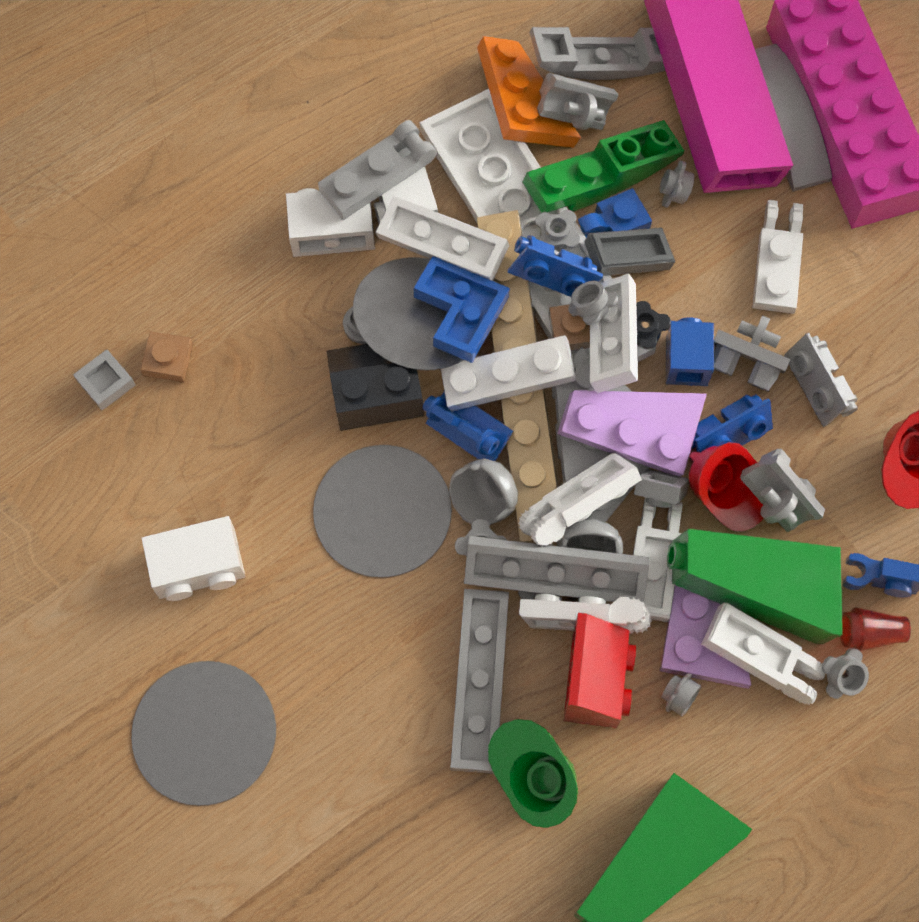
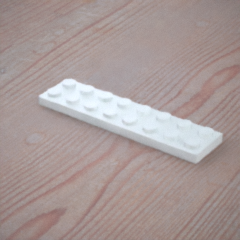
(490, 180)

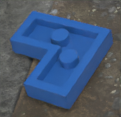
(471, 306)

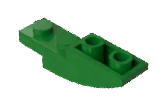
(607, 170)

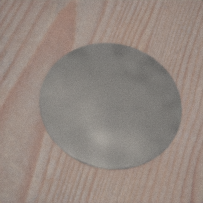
(395, 321)
(382, 511)
(203, 733)

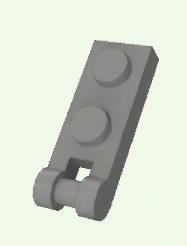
(376, 170)

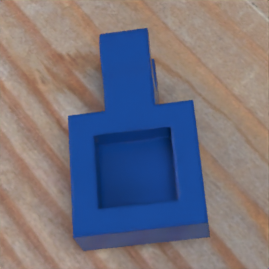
(617, 214)
(895, 576)

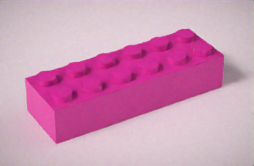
(856, 105)

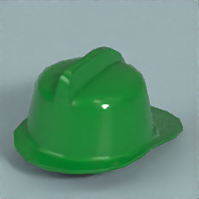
(533, 772)

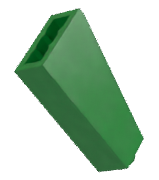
(767, 579)
(663, 854)

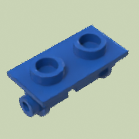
(558, 273)
(745, 421)
(468, 428)

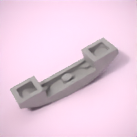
(596, 56)
(795, 119)

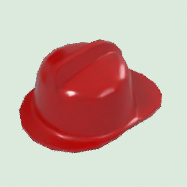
(901, 462)
(718, 484)

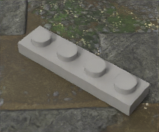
(555, 569)
(479, 678)

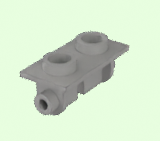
(813, 369)

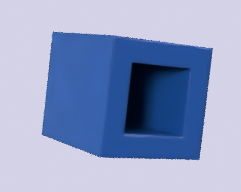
(689, 352)

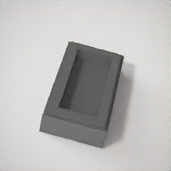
(629, 251)

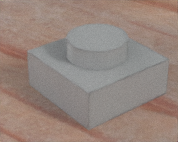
(104, 379)
(661, 488)

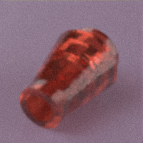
(872, 629)

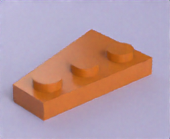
(516, 95)

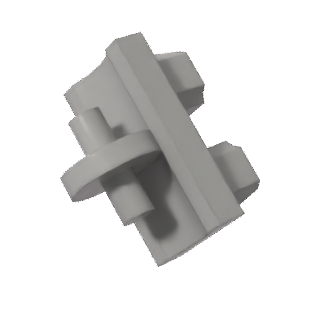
(575, 101)
(768, 363)
(782, 492)

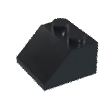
(371, 388)

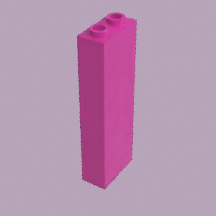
(720, 94)

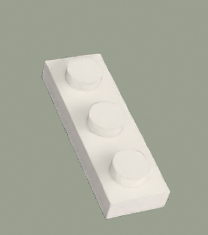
(442, 237)
(615, 339)
(508, 373)

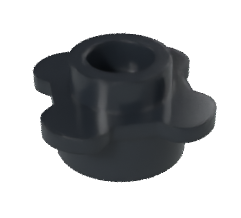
(648, 337)

